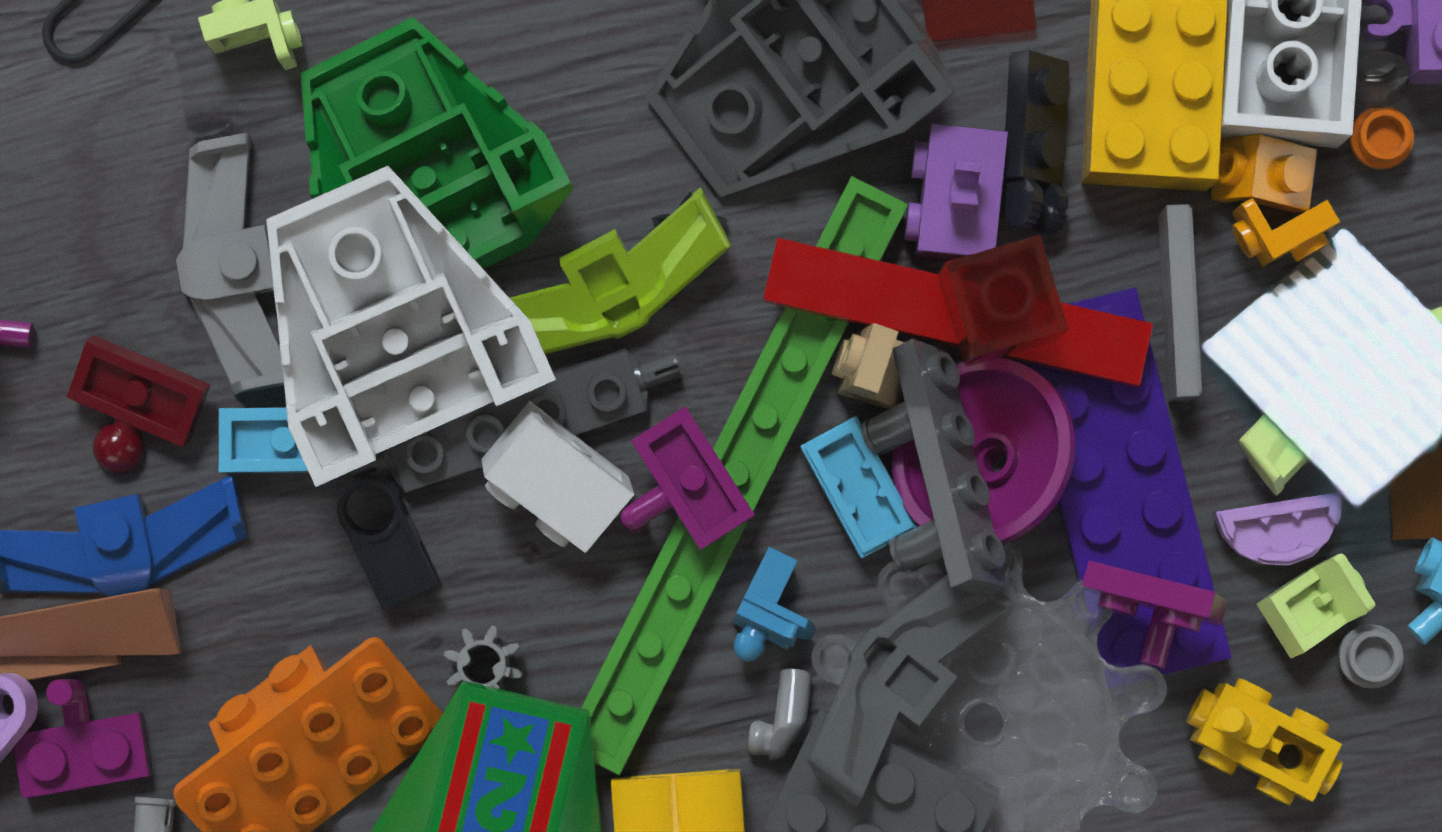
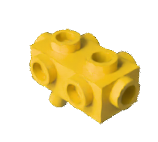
(1246, 732)

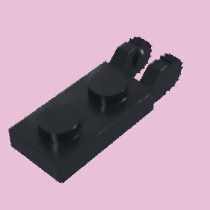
(1036, 142)

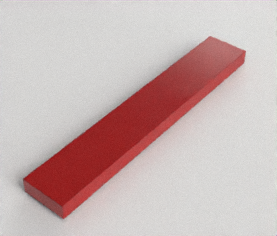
(914, 304)

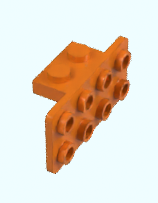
(308, 742)

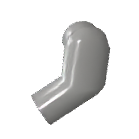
(789, 716)

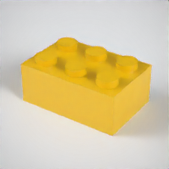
(1154, 93)

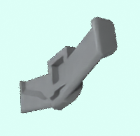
(228, 264)

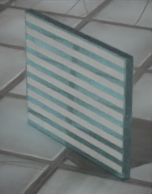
(1341, 367)

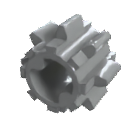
(466, 658)

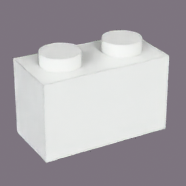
(555, 479)

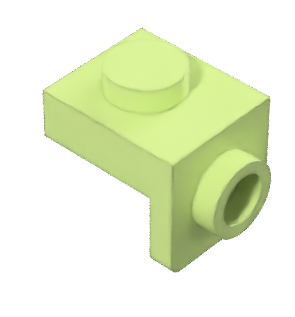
(245, 22)
(1316, 604)

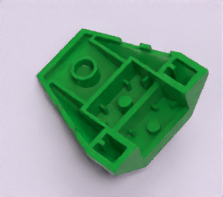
(441, 131)

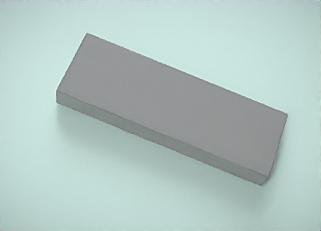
(1179, 303)

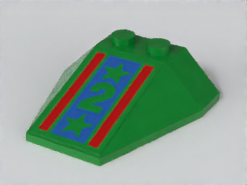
(500, 768)

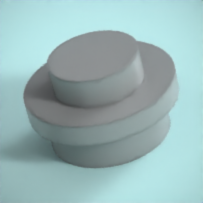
(1370, 656)

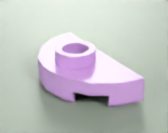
(1280, 530)

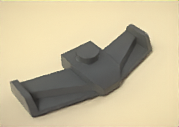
(893, 677)

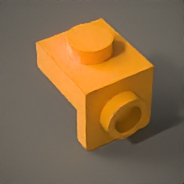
(1267, 170)
(1299, 236)

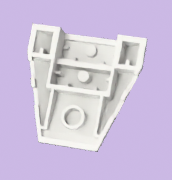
(387, 325)

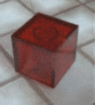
(1002, 301)

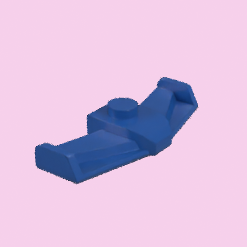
(120, 546)

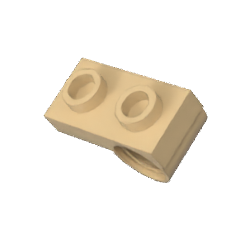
(869, 367)

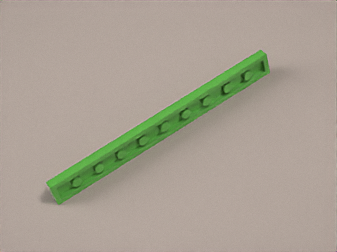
(749, 452)

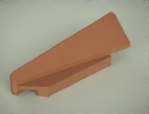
(88, 634)

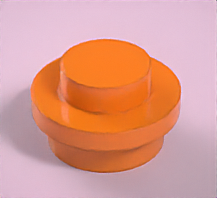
(1381, 138)

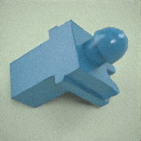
(761, 614)

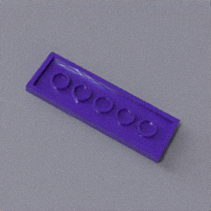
(1132, 499)

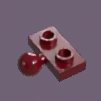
(138, 396)

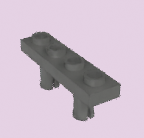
(955, 488)

